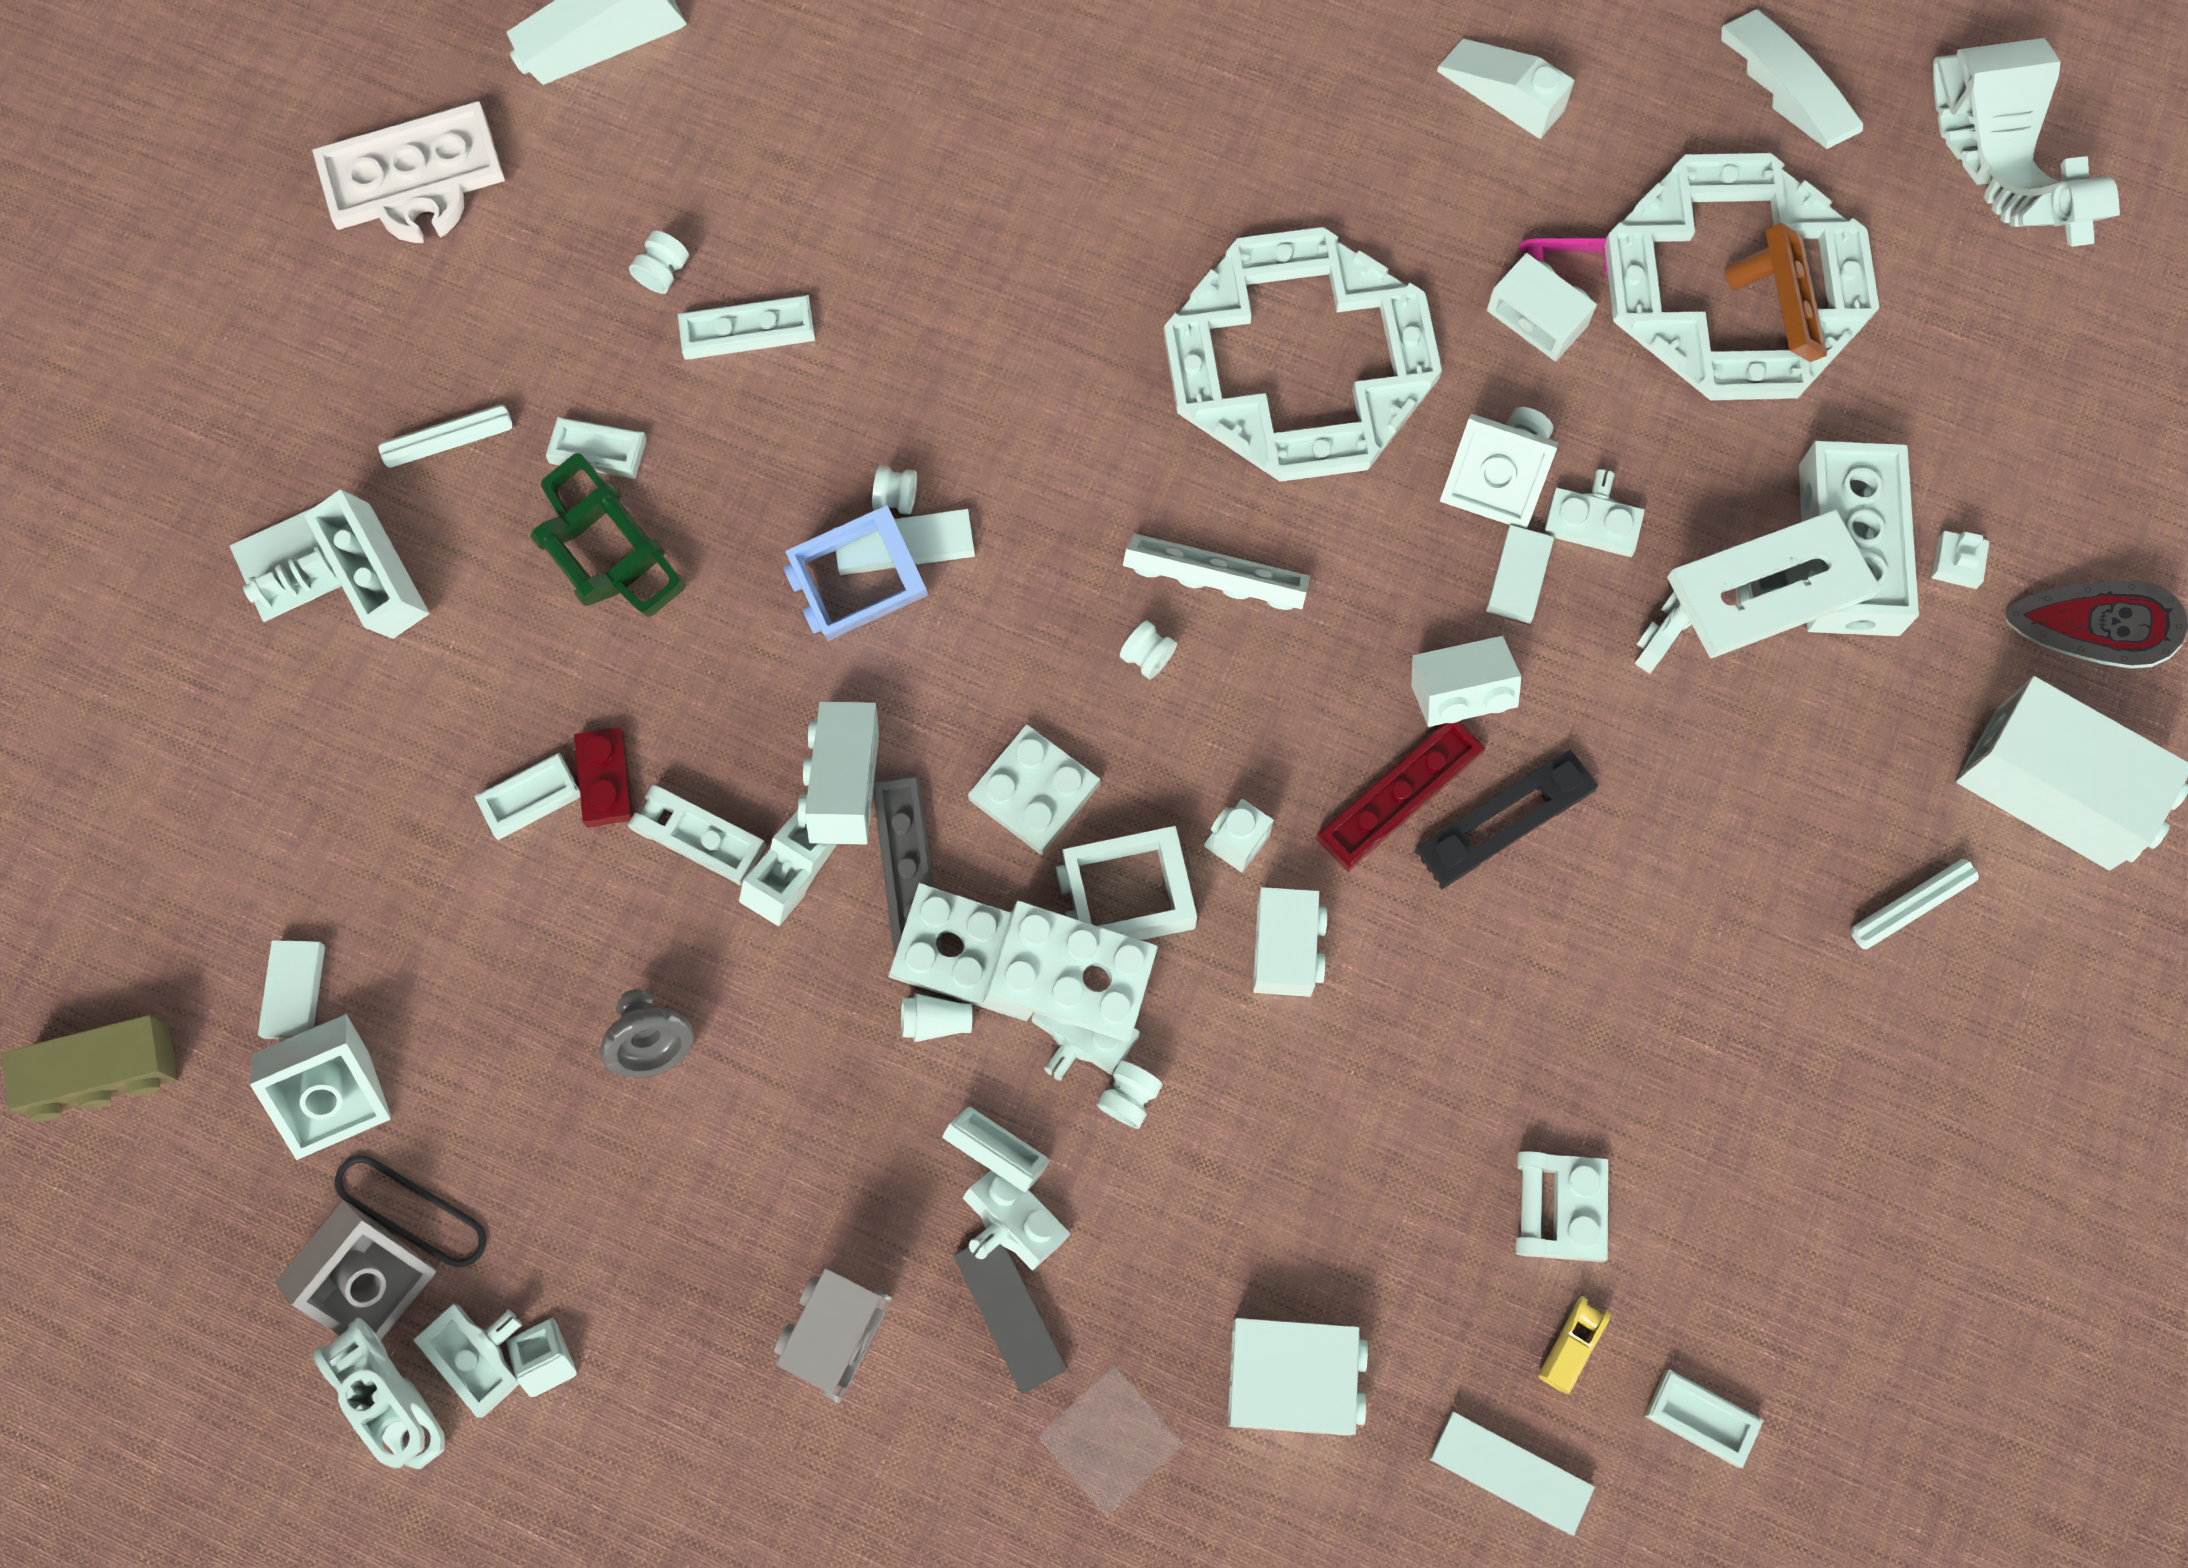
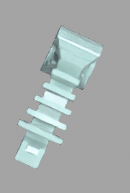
(1991, 116)

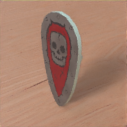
(2104, 622)

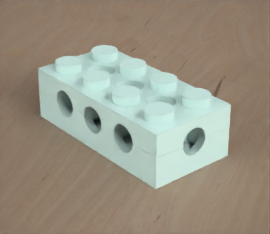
(1873, 499)

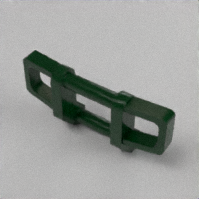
(570, 524)

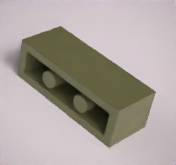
(89, 1068)

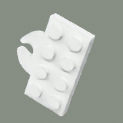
(410, 172)

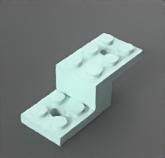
(1024, 962)

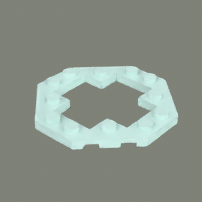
(1683, 337)
(1245, 420)

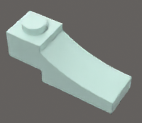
(784, 872)

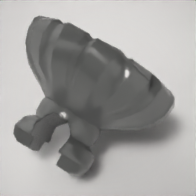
(645, 1037)

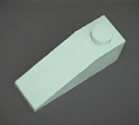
(1511, 83)

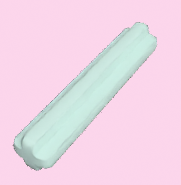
(445, 436)
(1914, 904)

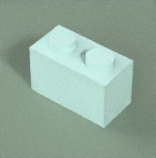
(1541, 306)
(1465, 681)
(1288, 942)

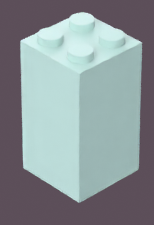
(2076, 775)

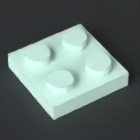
(1499, 471)
(1034, 789)

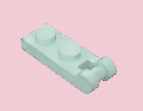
(698, 835)

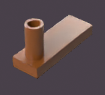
(1788, 262)

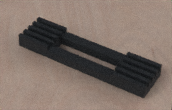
(1451, 853)

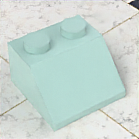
(319, 1087)

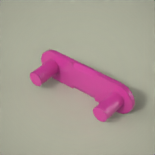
(1537, 246)

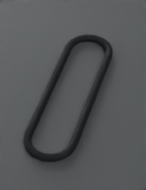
(423, 1193)

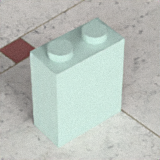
(1296, 1377)

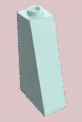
(584, 32)

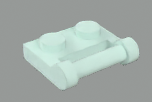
(1579, 1207)

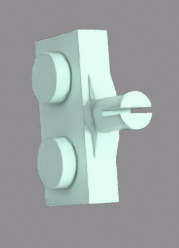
(1594, 518)
(1659, 638)
(1082, 1044)
(1013, 1220)
(471, 1357)

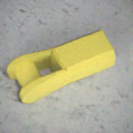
(1571, 1352)

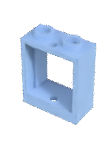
(799, 576)

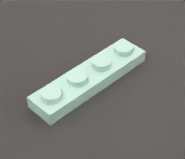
(1204, 568)

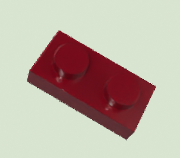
(603, 777)

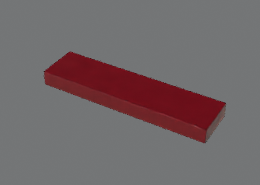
(1399, 794)

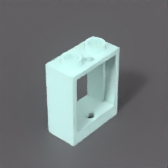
(1166, 842)

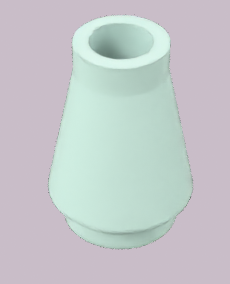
(933, 1017)

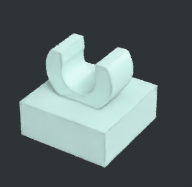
(1960, 559)

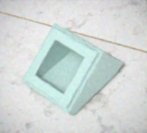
(540, 1358)

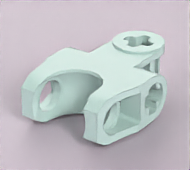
(378, 1398)

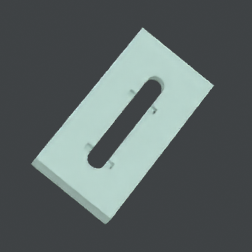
(1732, 627)

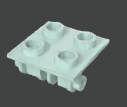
(284, 567)

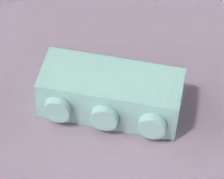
(366, 564)
(840, 773)

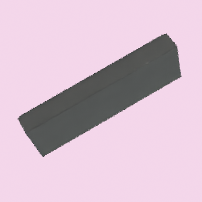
(1011, 1317)

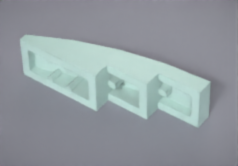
(1797, 83)

